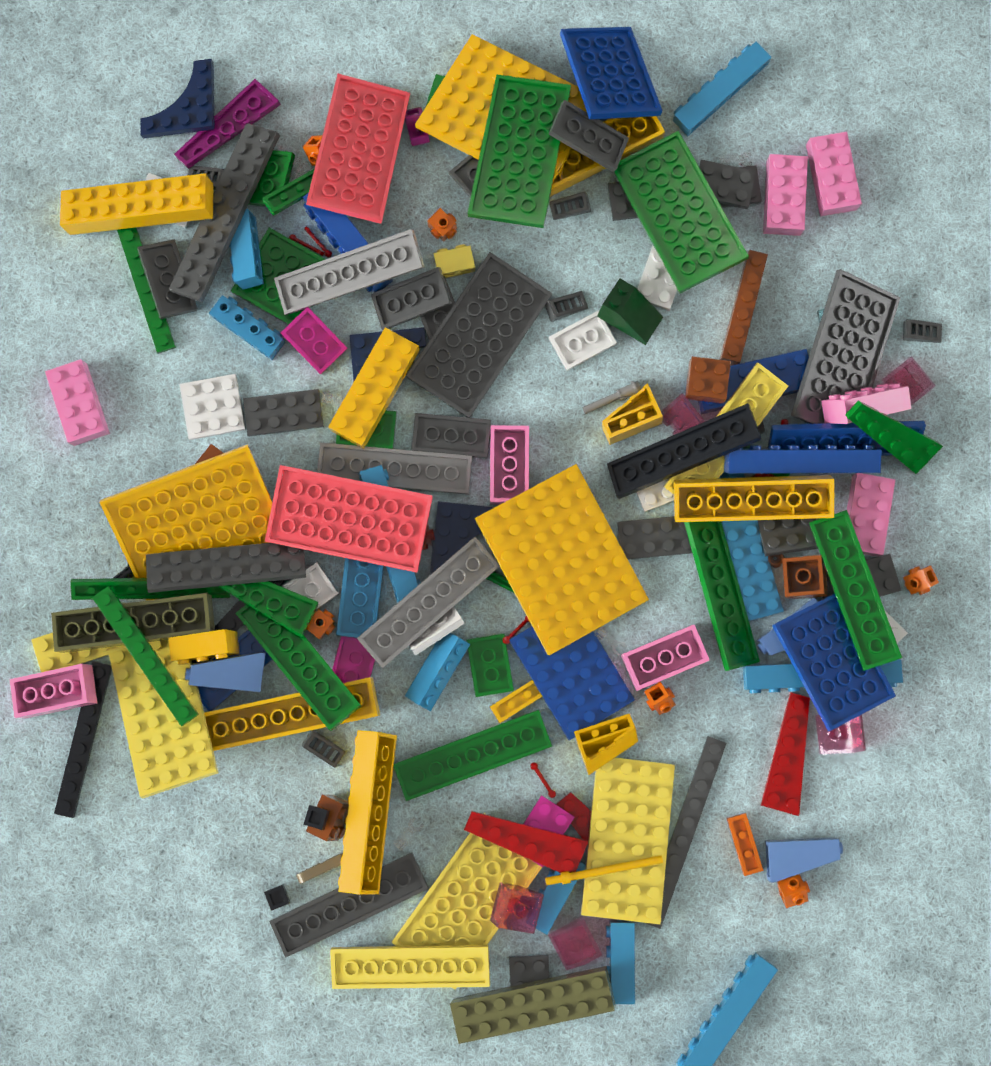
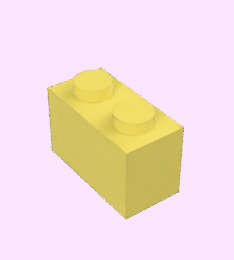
(455, 261)

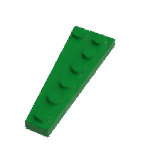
(901, 441)
(276, 603)

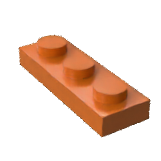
(744, 844)

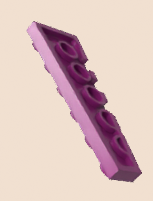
(247, 107)

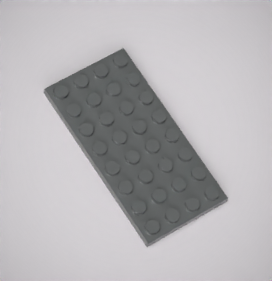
(479, 335)
(846, 344)

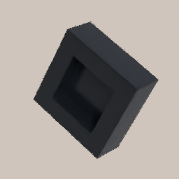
(316, 817)
(277, 897)

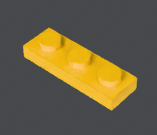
(515, 701)

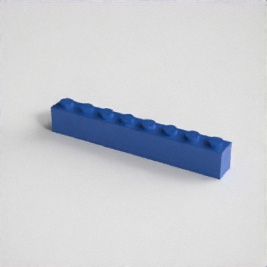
(804, 459)

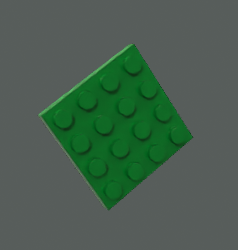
(278, 257)

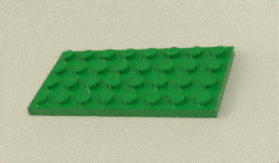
(518, 152)
(679, 212)

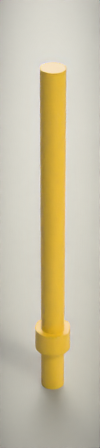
(566, 877)

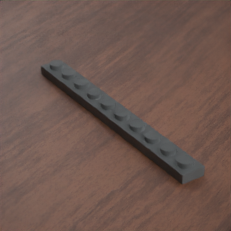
(689, 817)

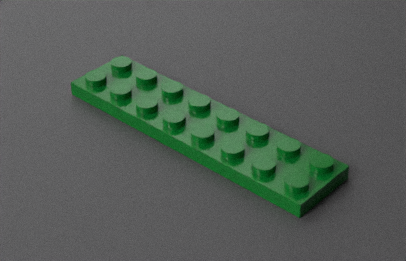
(855, 590)
(722, 594)
(302, 667)
(472, 755)

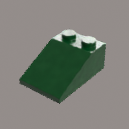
(630, 312)

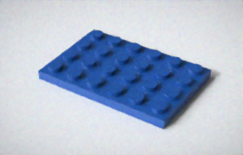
(610, 72)
(829, 664)
(574, 681)

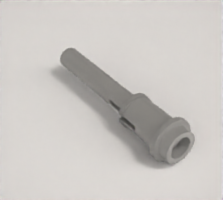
(621, 394)

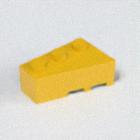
(633, 417)
(203, 646)
(605, 741)

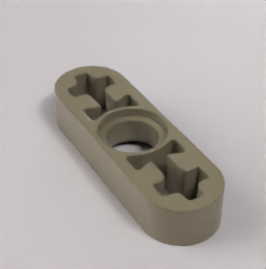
(319, 869)

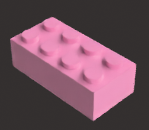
(833, 174)
(785, 194)
(883, 397)
(77, 402)
(508, 462)
(870, 510)
(665, 657)
(53, 691)

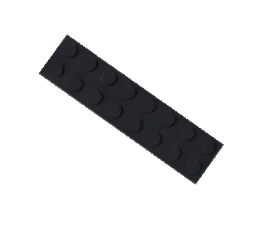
(684, 451)

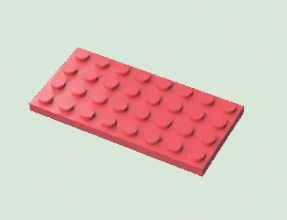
(358, 149)
(348, 518)

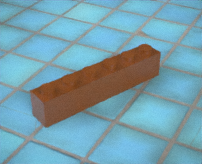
(743, 307)

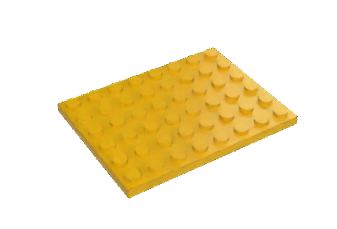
(463, 99)
(192, 509)
(561, 559)

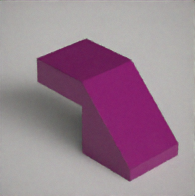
(416, 136)

